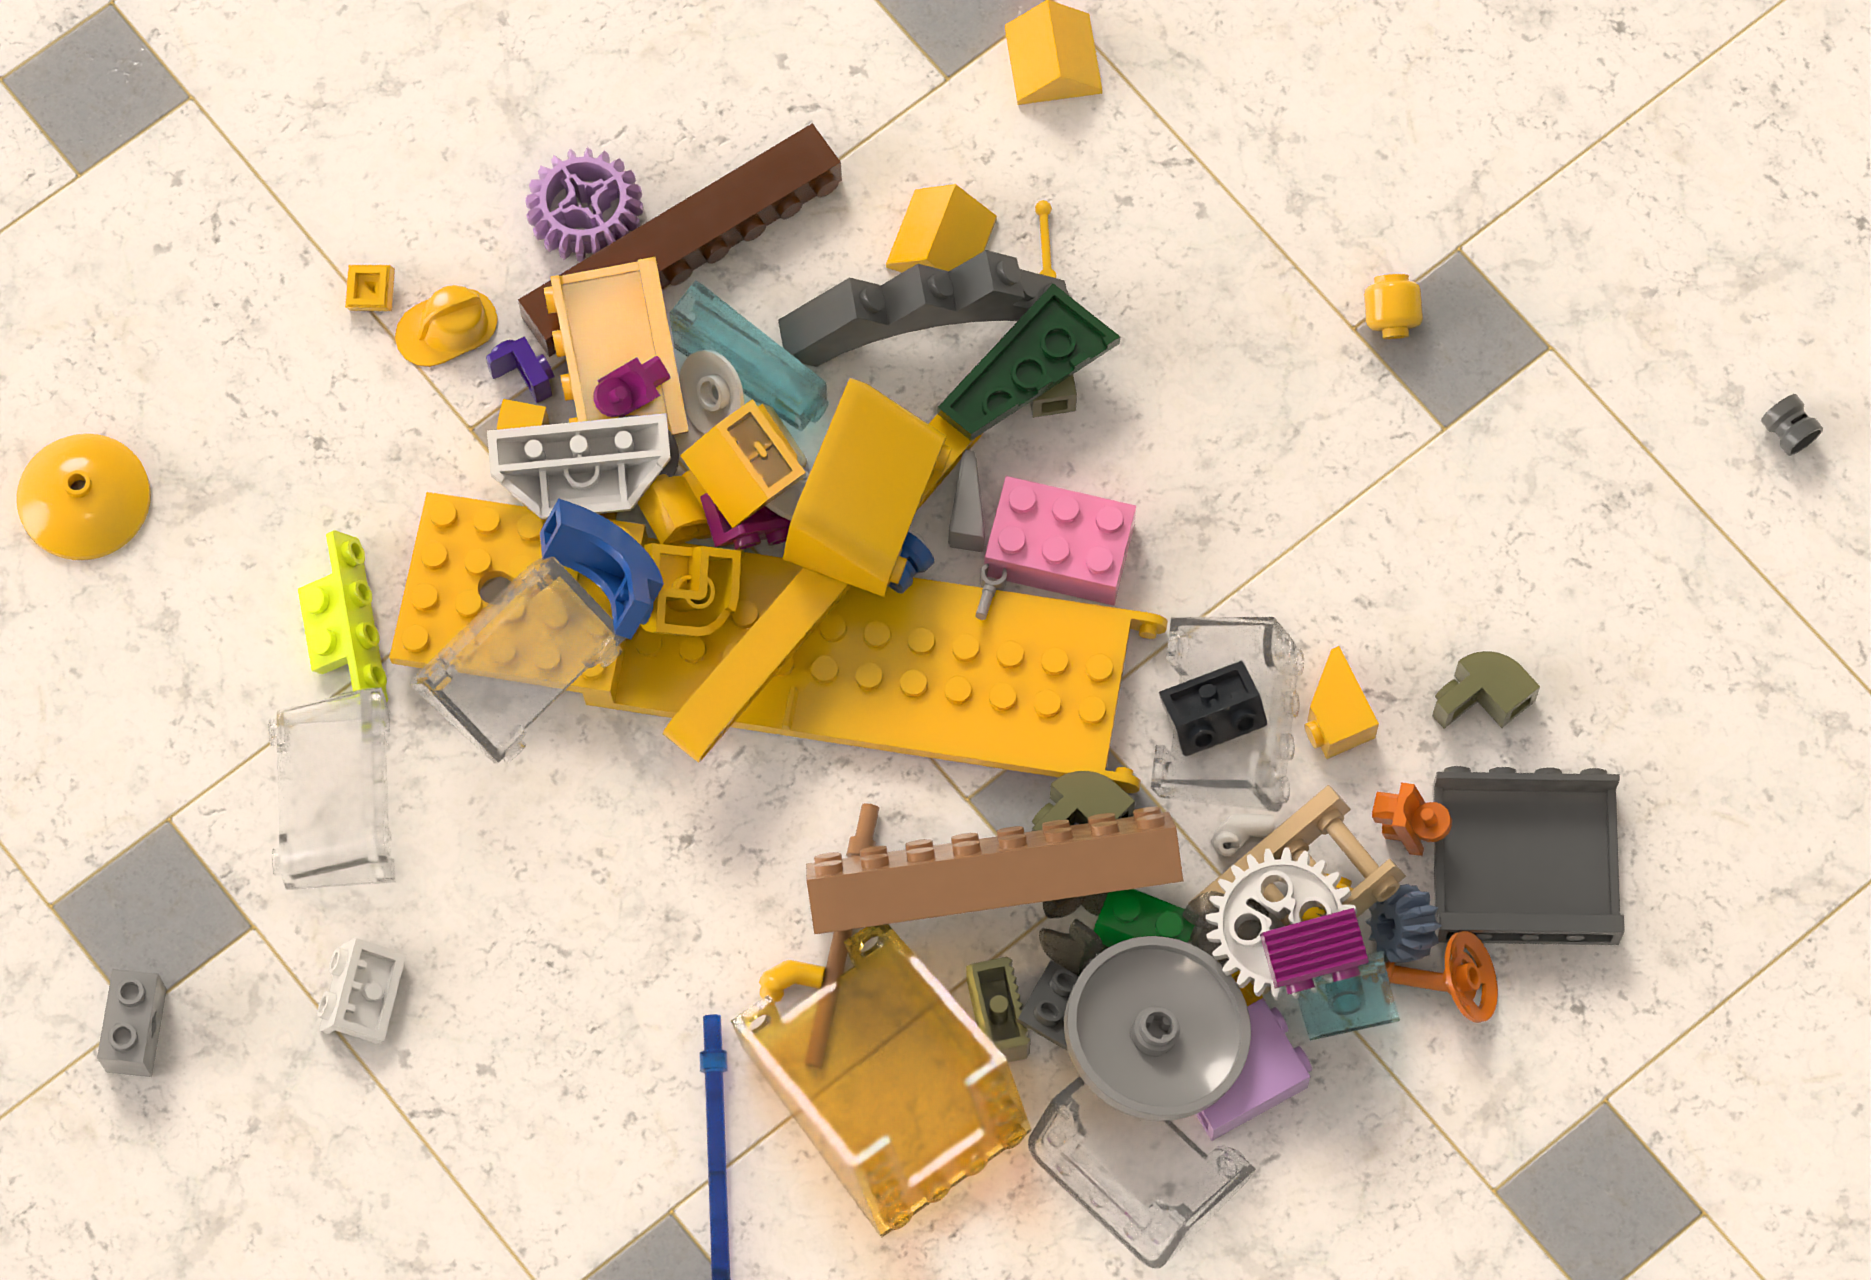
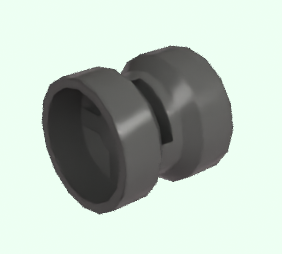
(1792, 424)

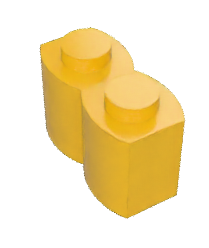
(675, 509)

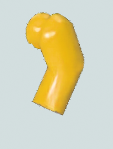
(787, 974)

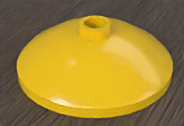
(87, 520)

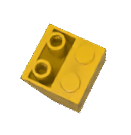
(743, 464)

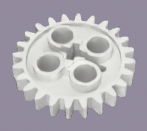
(1305, 890)

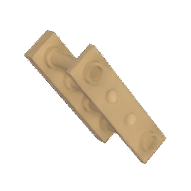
(1321, 816)

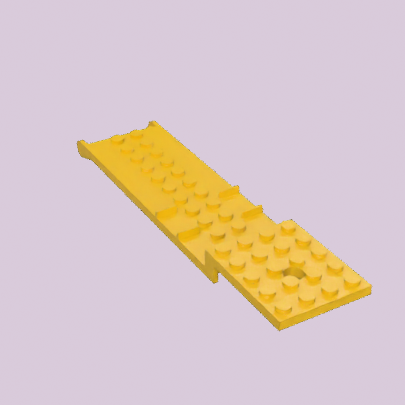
(879, 673)

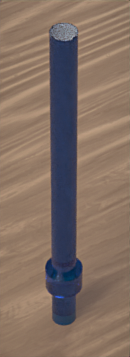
(714, 1063)

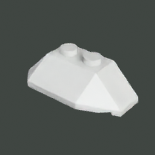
(587, 463)

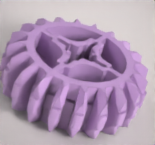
(608, 185)

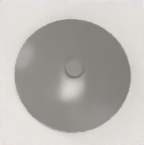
(1157, 1028)

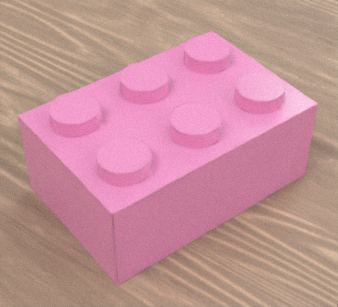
(1060, 540)

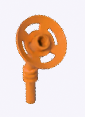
(1458, 979)

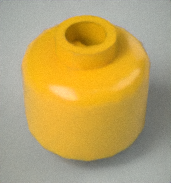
(1393, 305)

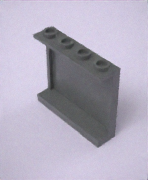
(1528, 856)

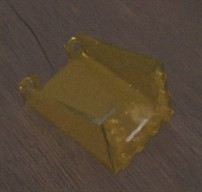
(888, 1080)

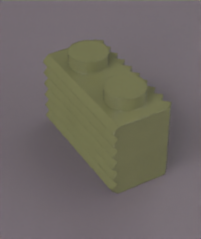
(998, 1006)

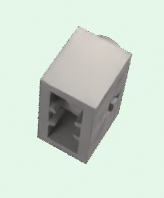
(131, 1023)

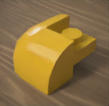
(697, 589)

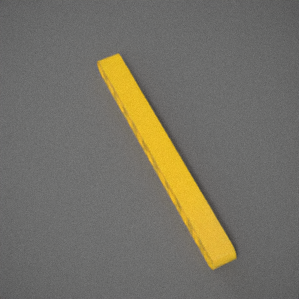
(774, 640)

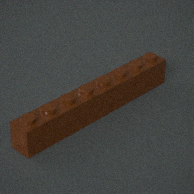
(711, 220)

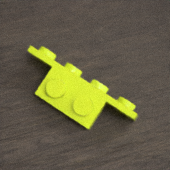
(341, 617)

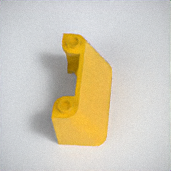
(864, 490)

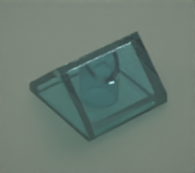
(1350, 1003)

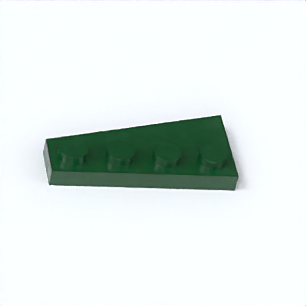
(1030, 359)

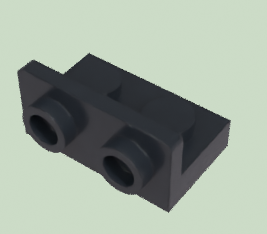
(1214, 708)

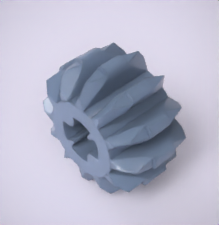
(1404, 925)

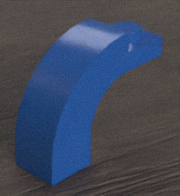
(608, 558)

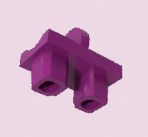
(630, 387)

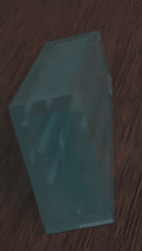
(763, 366)

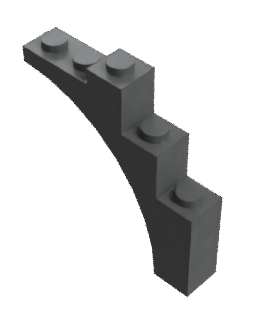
(918, 299)

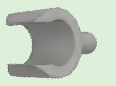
(988, 591)

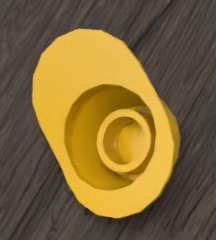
(445, 326)

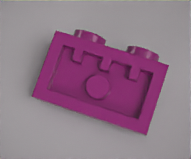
(760, 526)

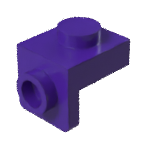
(519, 354)

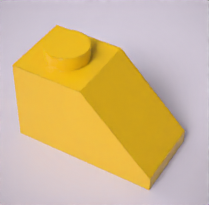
(1339, 710)

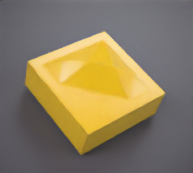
(370, 287)

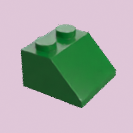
(1137, 914)

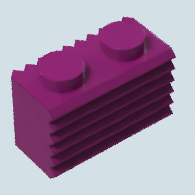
(1315, 949)

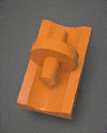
(1410, 819)

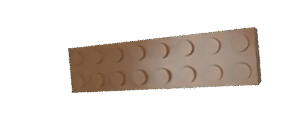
(993, 870)

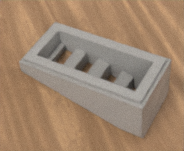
(967, 521)

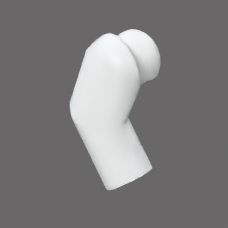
(1238, 829)

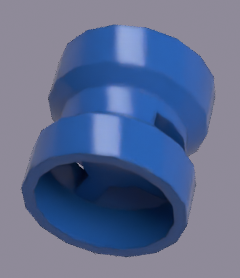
(918, 560)

